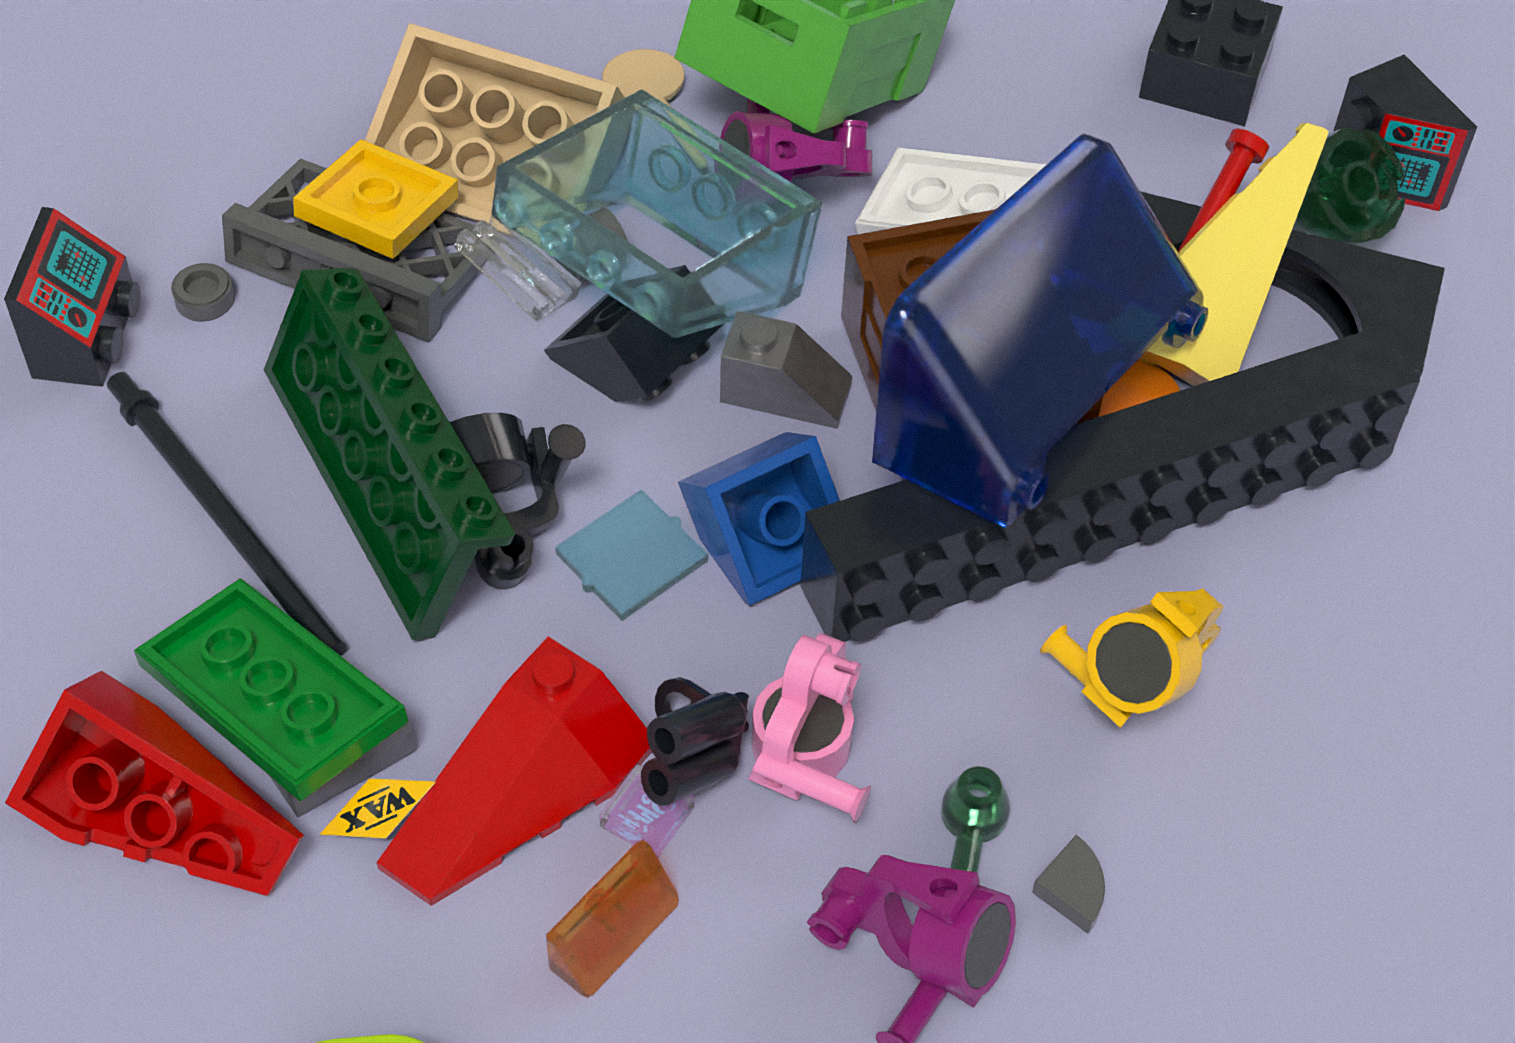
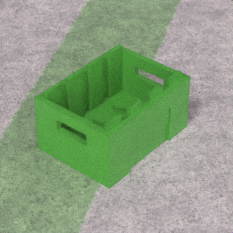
(815, 55)

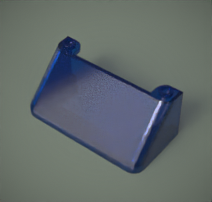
(1027, 332)

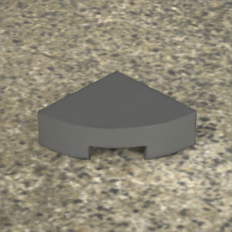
(1074, 884)

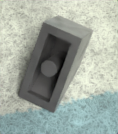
(781, 372)

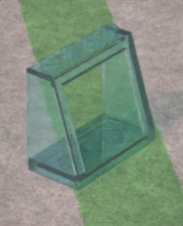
(686, 181)

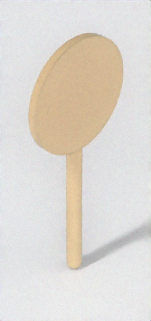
(645, 70)

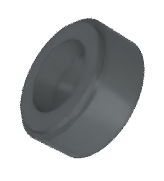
(203, 292)

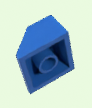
(755, 509)

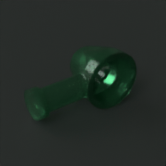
(974, 817)

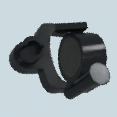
(505, 460)

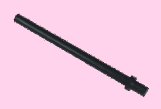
(141, 409)

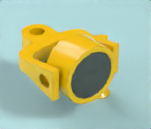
(1142, 654)

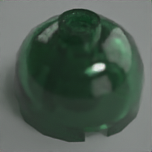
(1353, 189)

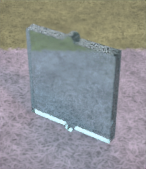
(631, 554)

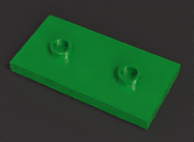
(271, 688)

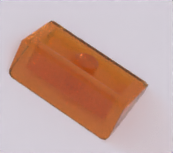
(611, 920)

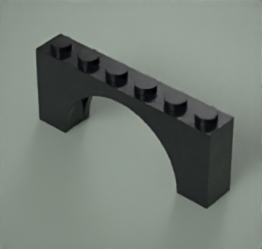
(1343, 282)

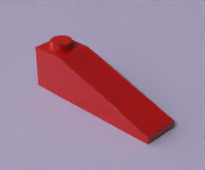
(532, 759)
(140, 783)

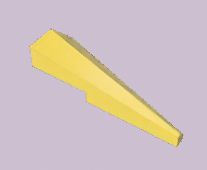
(1238, 258)

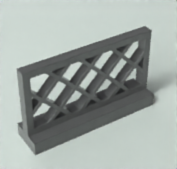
(285, 249)

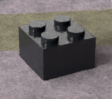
(1210, 56)

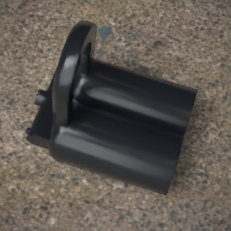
(693, 743)

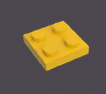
(376, 198)

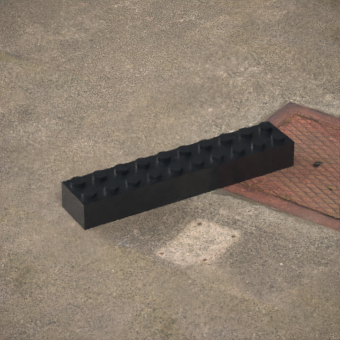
(1112, 485)

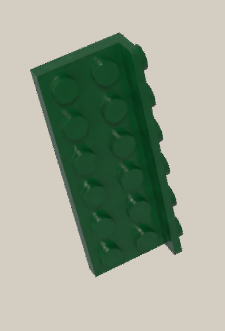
(382, 445)

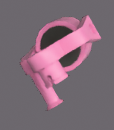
(807, 726)

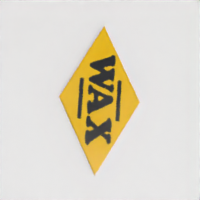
(377, 808)

